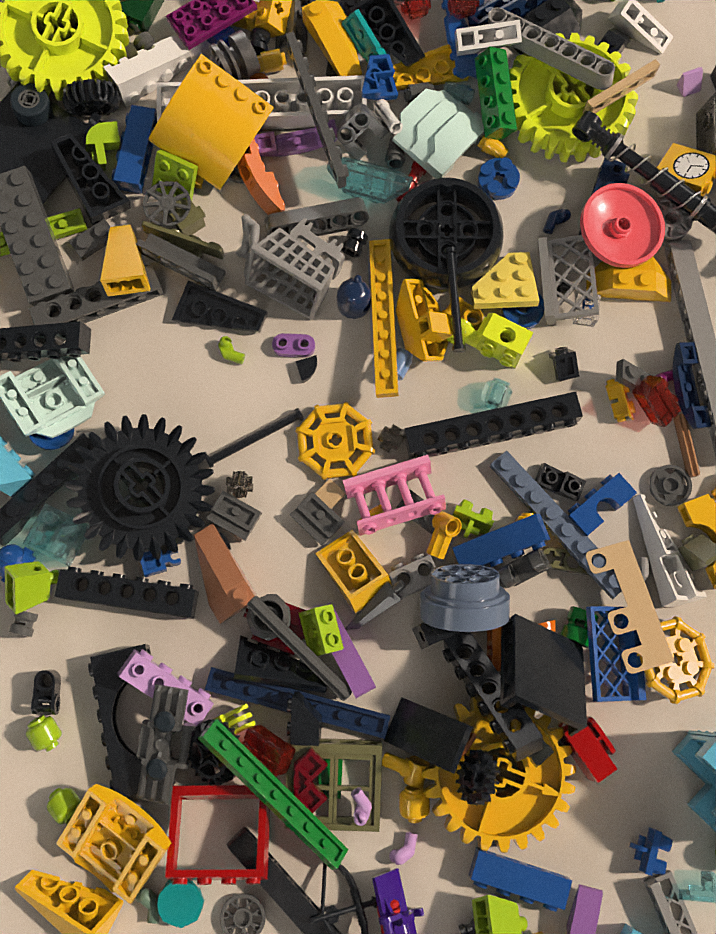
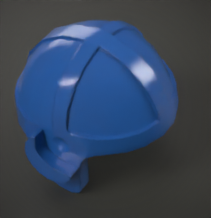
(12, 555)

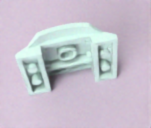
(438, 131)
(51, 396)

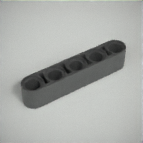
(325, 216)

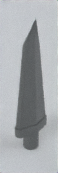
(383, 599)

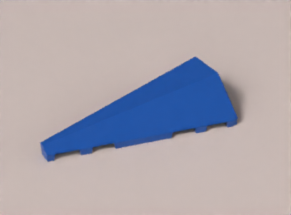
(464, 64)

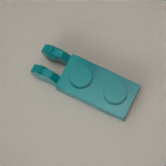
(362, 35)

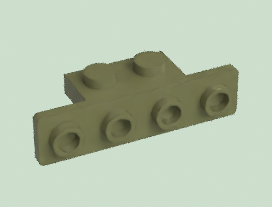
(188, 243)

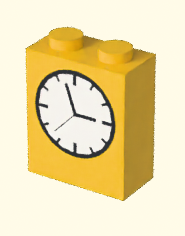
(692, 165)

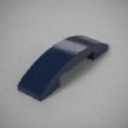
(685, 386)

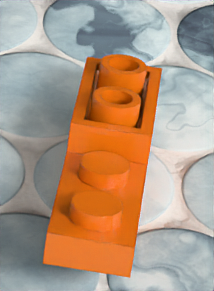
(260, 183)

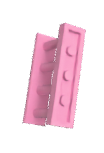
(389, 476)

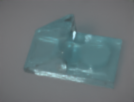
(705, 892)

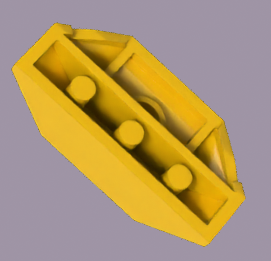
(636, 283)
(412, 303)

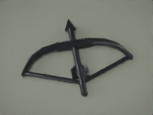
(333, 913)

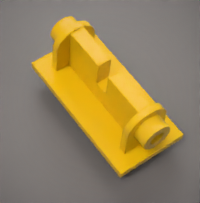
(624, 406)

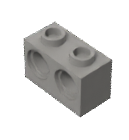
(416, 581)

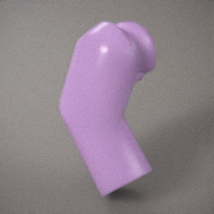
(406, 852)

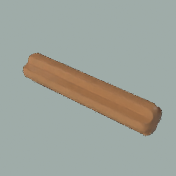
(686, 446)

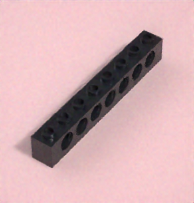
(566, 403)

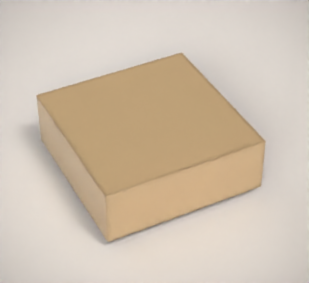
(330, 493)

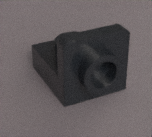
(564, 363)

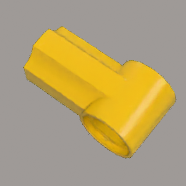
(445, 528)

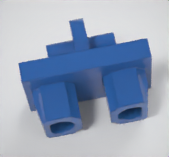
(647, 851)

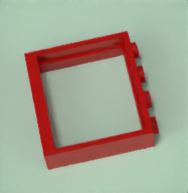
(227, 876)

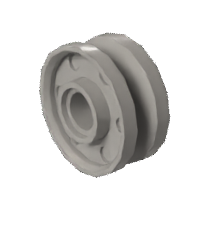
(679, 221)

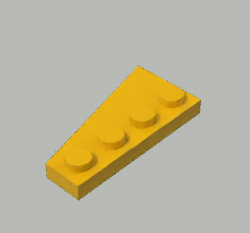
(433, 68)

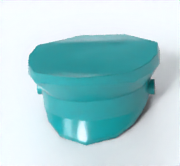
(180, 904)

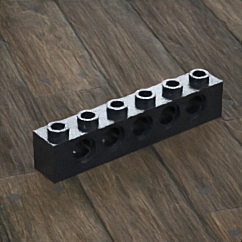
(44, 341)
(68, 589)
(519, 744)

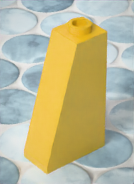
(123, 264)

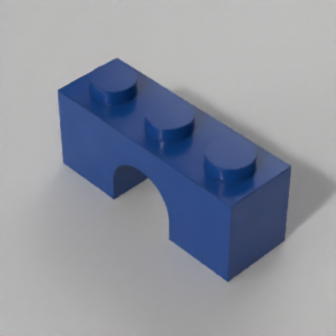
(614, 491)

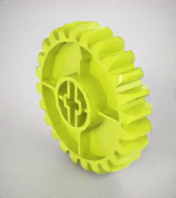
(61, 41)
(552, 103)

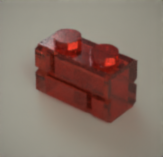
(657, 400)
(269, 749)

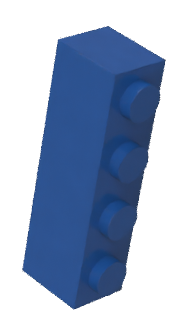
(135, 149)
(504, 542)
(520, 878)

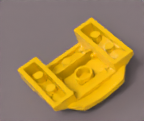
(114, 841)

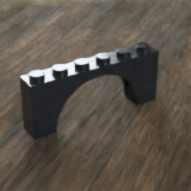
(107, 690)

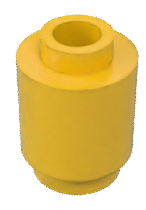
(271, 61)

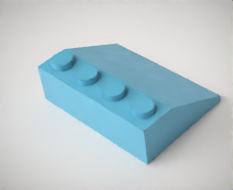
(12, 473)

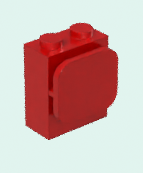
(591, 750)

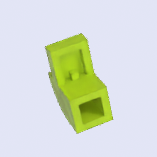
(101, 138)

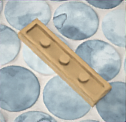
(622, 87)

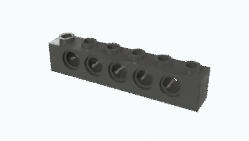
(89, 310)

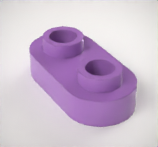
(293, 347)

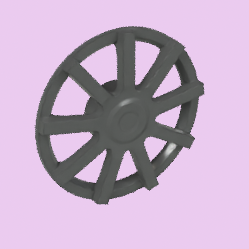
(166, 203)

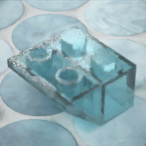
(56, 535)

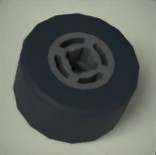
(29, 105)

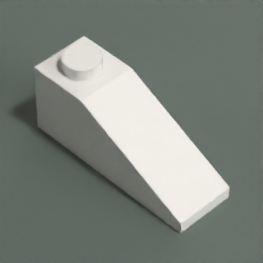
(640, 25)
(479, 38)

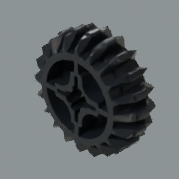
(91, 96)
(204, 761)

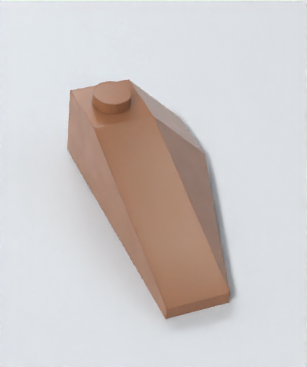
(222, 577)

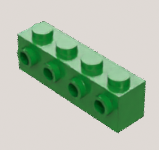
(495, 93)

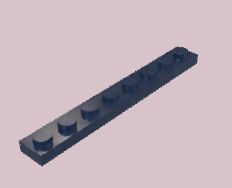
(277, 697)

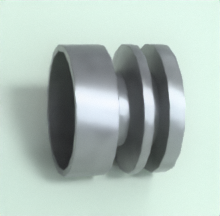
(236, 57)

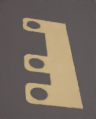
(640, 608)

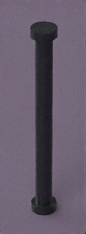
(450, 253)
(297, 415)

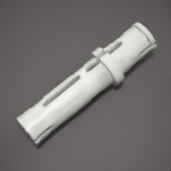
(382, 109)

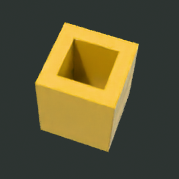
(434, 327)

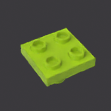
(174, 169)

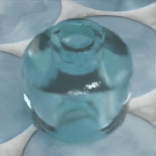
(496, 393)

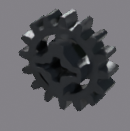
(477, 777)

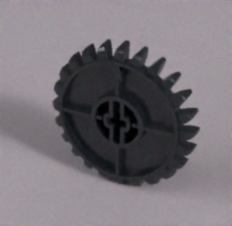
(112, 514)

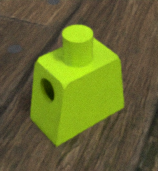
(28, 585)
(497, 916)

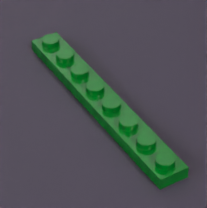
(273, 794)

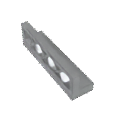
(661, 905)

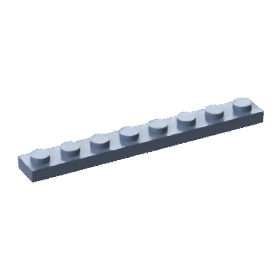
(555, 520)

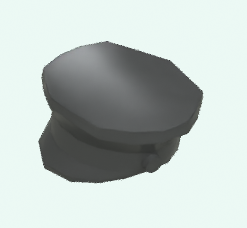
(278, 606)

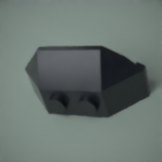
(557, 17)

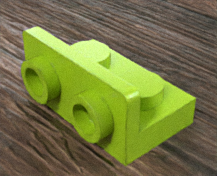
(321, 630)

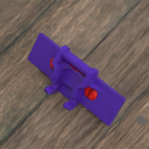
(392, 906)

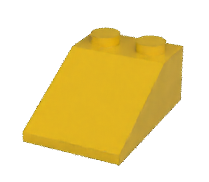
(353, 569)

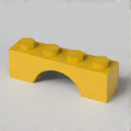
(701, 514)

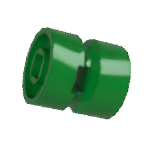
(573, 631)

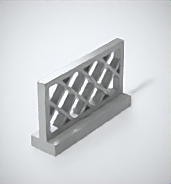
(549, 283)

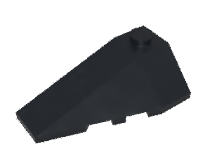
(390, 29)

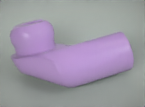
(362, 808)

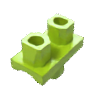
(471, 521)

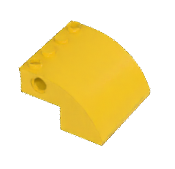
(210, 121)

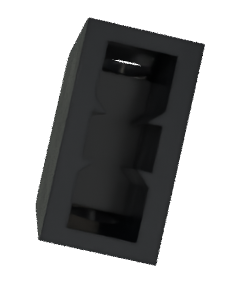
(431, 635)

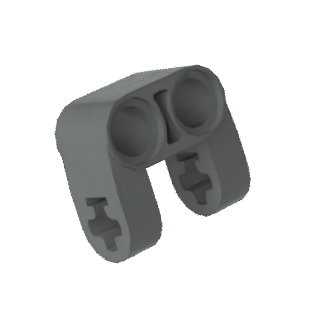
(357, 127)
(524, 568)

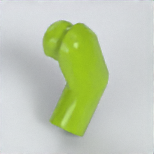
(228, 352)

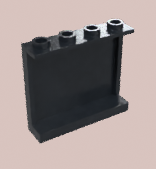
(543, 672)

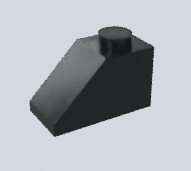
(616, 39)

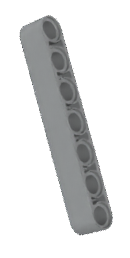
(559, 52)

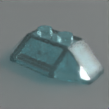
(373, 181)

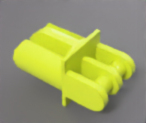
(233, 722)

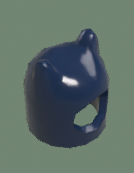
(354, 297)

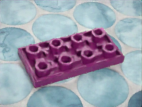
(205, 18)

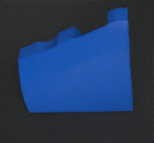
(379, 79)

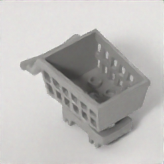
(288, 254)

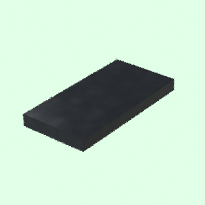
(428, 734)

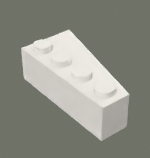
(141, 73)

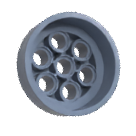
(465, 599)

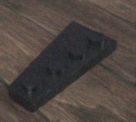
(267, 666)

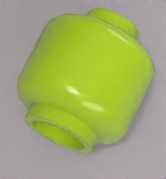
(43, 733)
(63, 804)

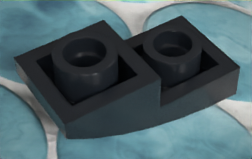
(560, 482)

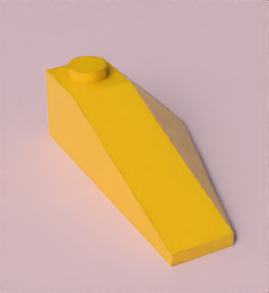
(325, 25)
(69, 905)

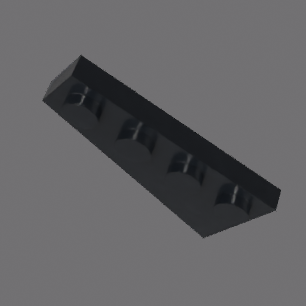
(210, 308)

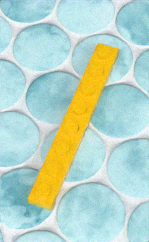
(383, 319)

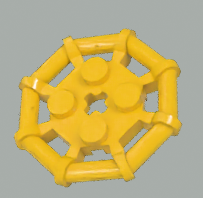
(344, 449)
(686, 666)

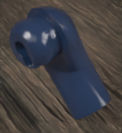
(555, 218)

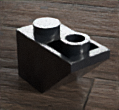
(305, 721)

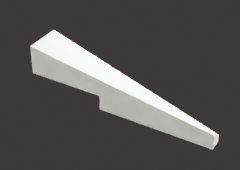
(667, 563)

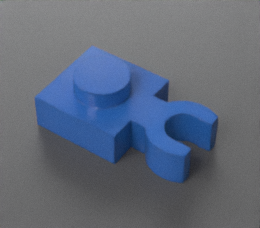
(152, 567)

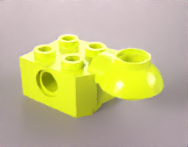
(496, 338)

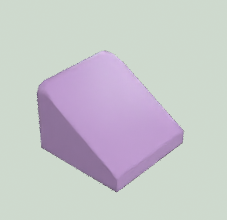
(690, 82)

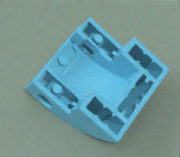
(699, 754)

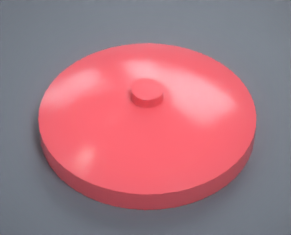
(622, 225)

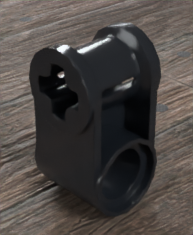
(46, 694)

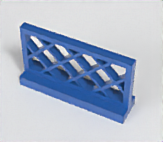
(632, 684)

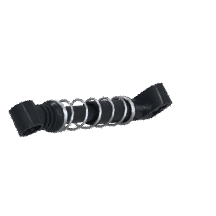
(696, 206)

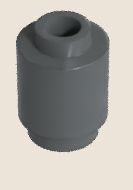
(414, 90)

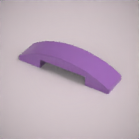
(290, 143)

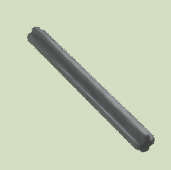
(299, 648)

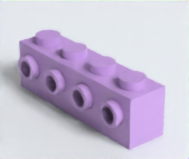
(144, 674)

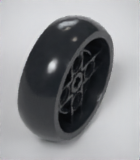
(446, 194)

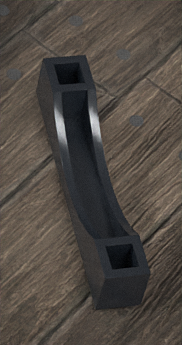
(27, 501)

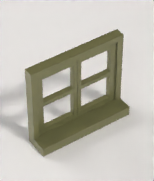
(345, 749)

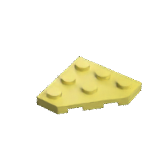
(507, 284)

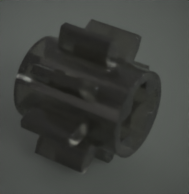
(390, 438)
(239, 484)

